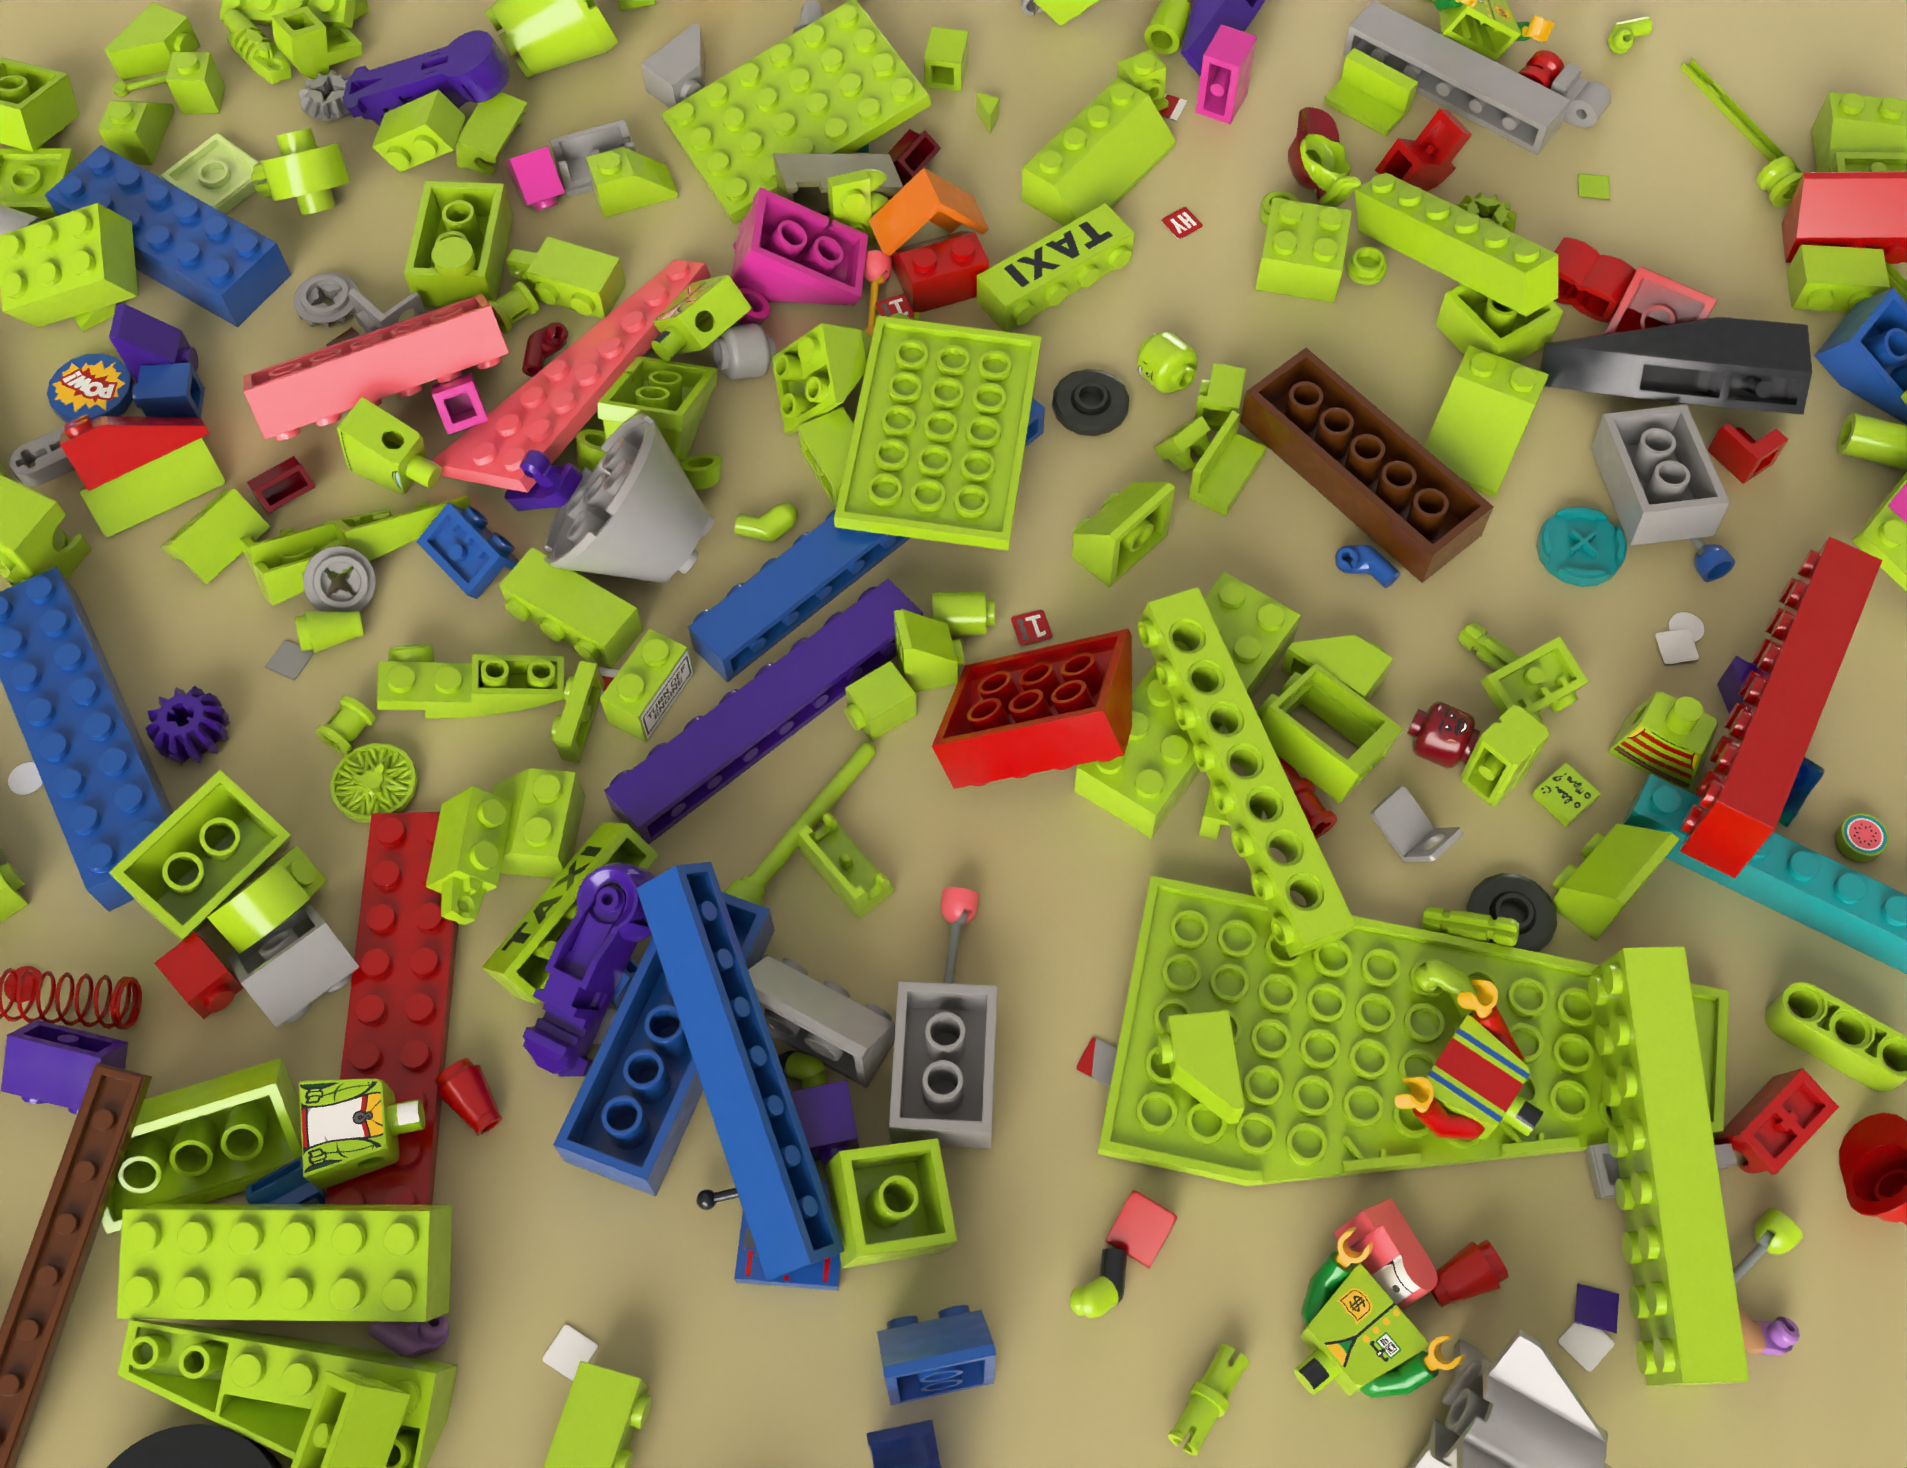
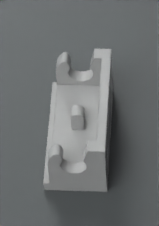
(572, 149)

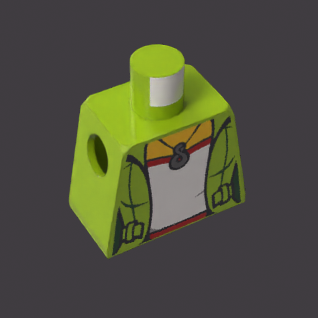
(352, 1128)

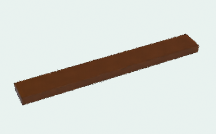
(63, 1246)

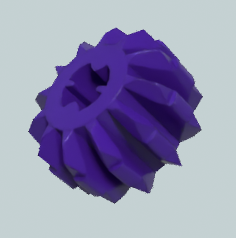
(188, 725)

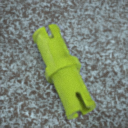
(1208, 1399)

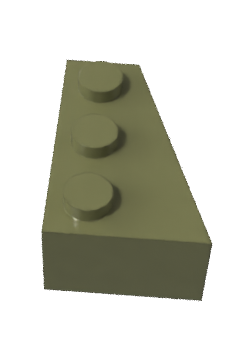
(804, 176)

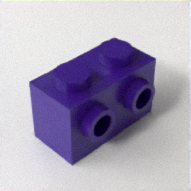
(56, 1063)

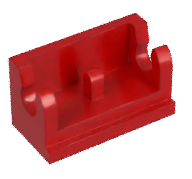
(1778, 1121)

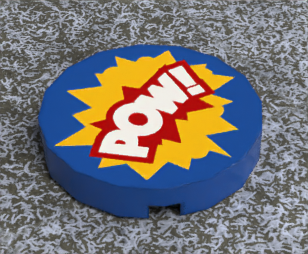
(90, 386)

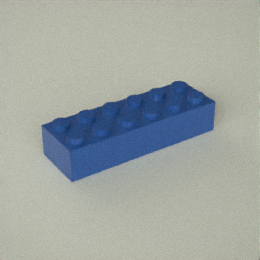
(178, 236)
(644, 1073)

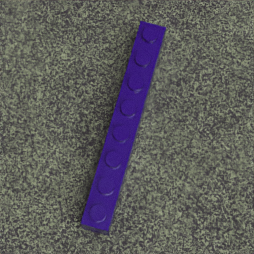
(759, 715)

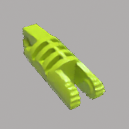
(256, 48)

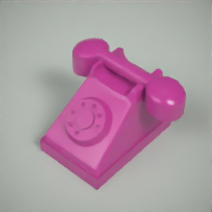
(795, 257)

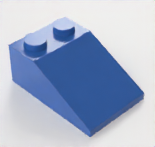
(1871, 352)
(936, 1354)

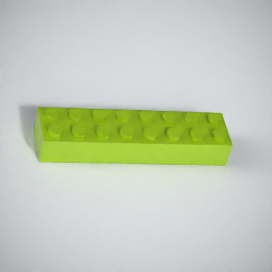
(1667, 1170)

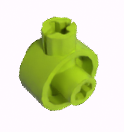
(302, 172)

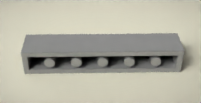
(1460, 77)

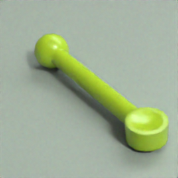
(122, 88)

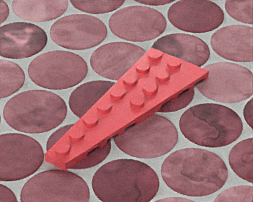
(566, 392)

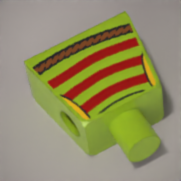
(1666, 738)

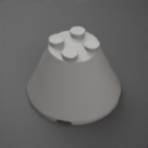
(631, 512)

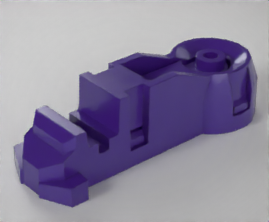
(463, 71)
(588, 968)

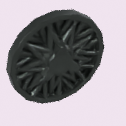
(1090, 402)
(1517, 899)

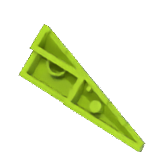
(283, 559)

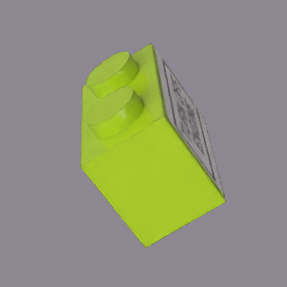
(647, 685)

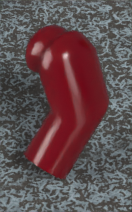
(543, 344)

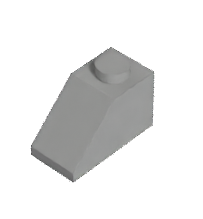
(676, 68)

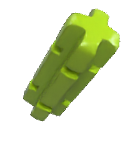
(1488, 649)
(1471, 925)

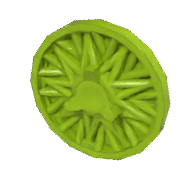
(373, 781)

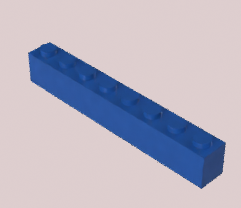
(739, 1070)

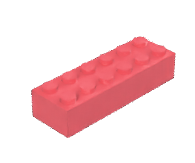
(374, 367)

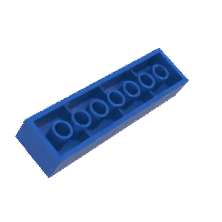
(78, 730)

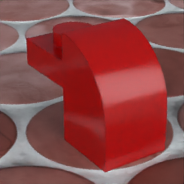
(1429, 157)

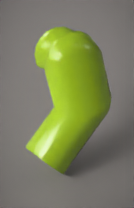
(770, 525)
(1447, 977)

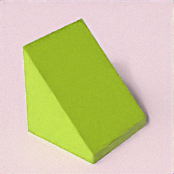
(987, 109)

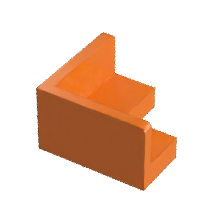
(920, 201)

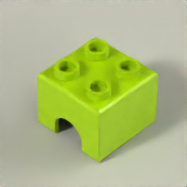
(31, 535)

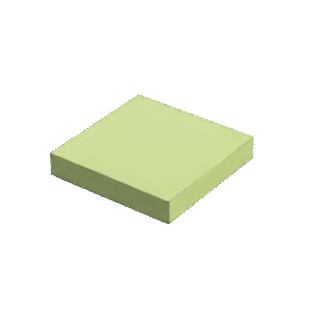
(215, 174)

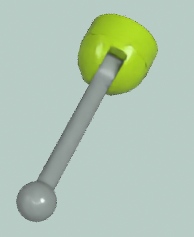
(1773, 1234)

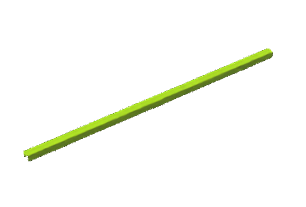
(1760, 139)

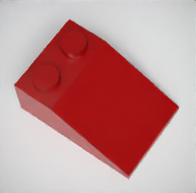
(118, 444)

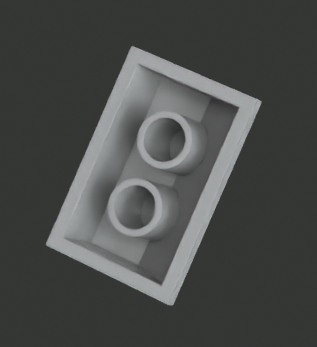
(822, 1019)

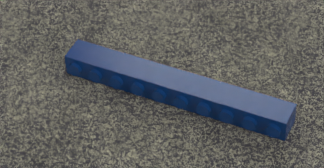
(795, 588)

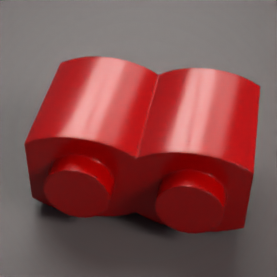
(1591, 280)

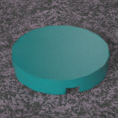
(1581, 546)

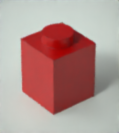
(199, 976)

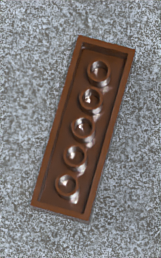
(1365, 464)

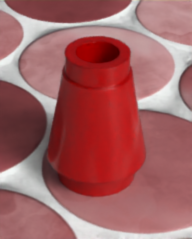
(468, 1095)
(1469, 1274)

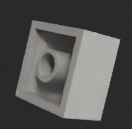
(293, 966)

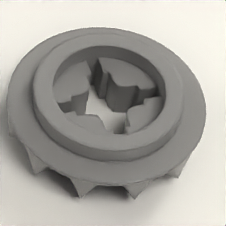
(313, 101)
(333, 286)
(337, 559)

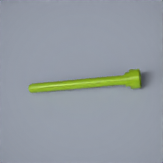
(752, 887)

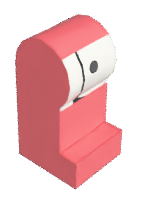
(1396, 1257)

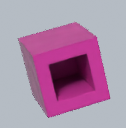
(459, 403)

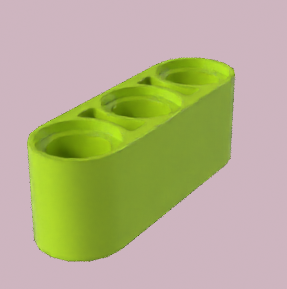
(1817, 1036)

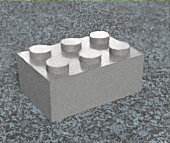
(1659, 475)
(943, 1064)

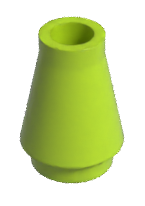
(327, 629)

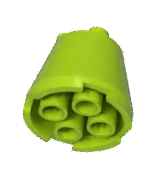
(551, 32)

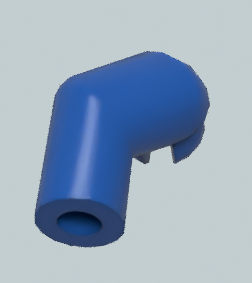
(1366, 560)

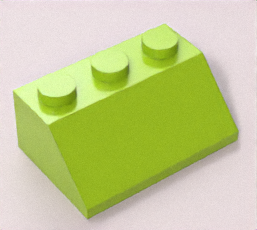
(201, 856)

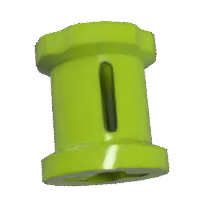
(513, 306)
(345, 725)

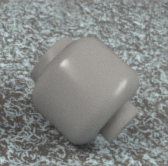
(743, 351)

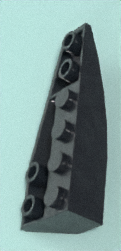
(1691, 362)

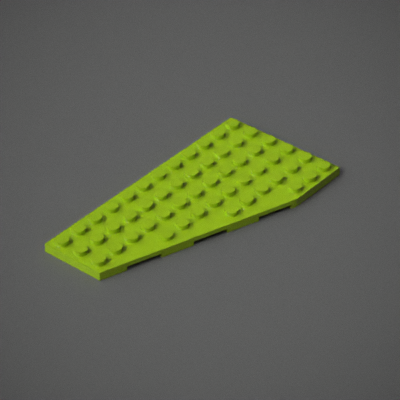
(1335, 1036)

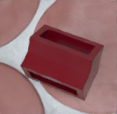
(913, 154)
(281, 485)

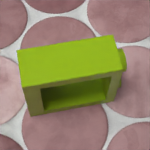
(1343, 711)

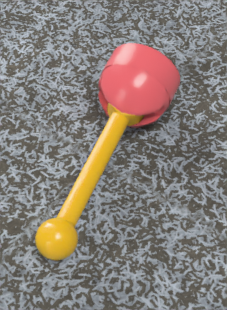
(876, 272)

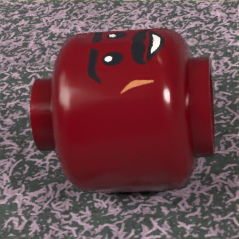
(1443, 734)

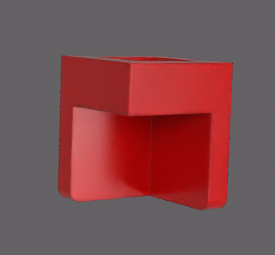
(1743, 454)

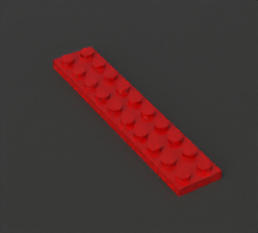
(400, 1000)

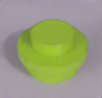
(1366, 266)

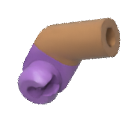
(1768, 1336)

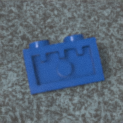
(467, 548)

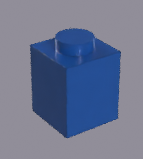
(169, 391)

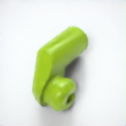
(1623, 32)

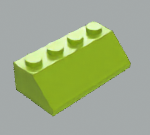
(1097, 155)
(208, 1140)

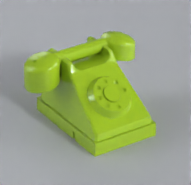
(676, 401)

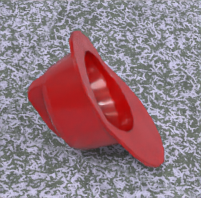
(1876, 1167)

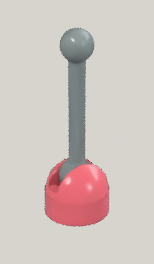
(958, 908)

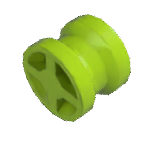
(1779, 180)

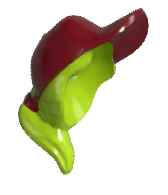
(1319, 158)

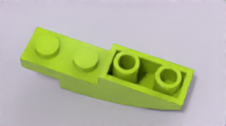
(473, 689)

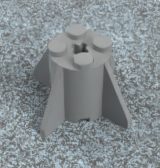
(1513, 1414)

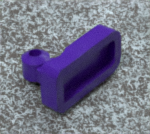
(552, 486)

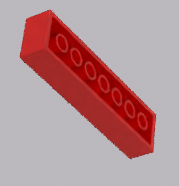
(1779, 709)

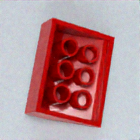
(1039, 711)

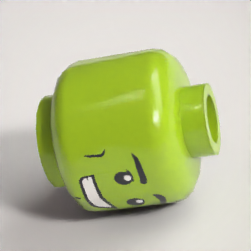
(1167, 362)

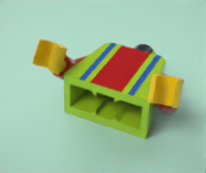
(1474, 1077)

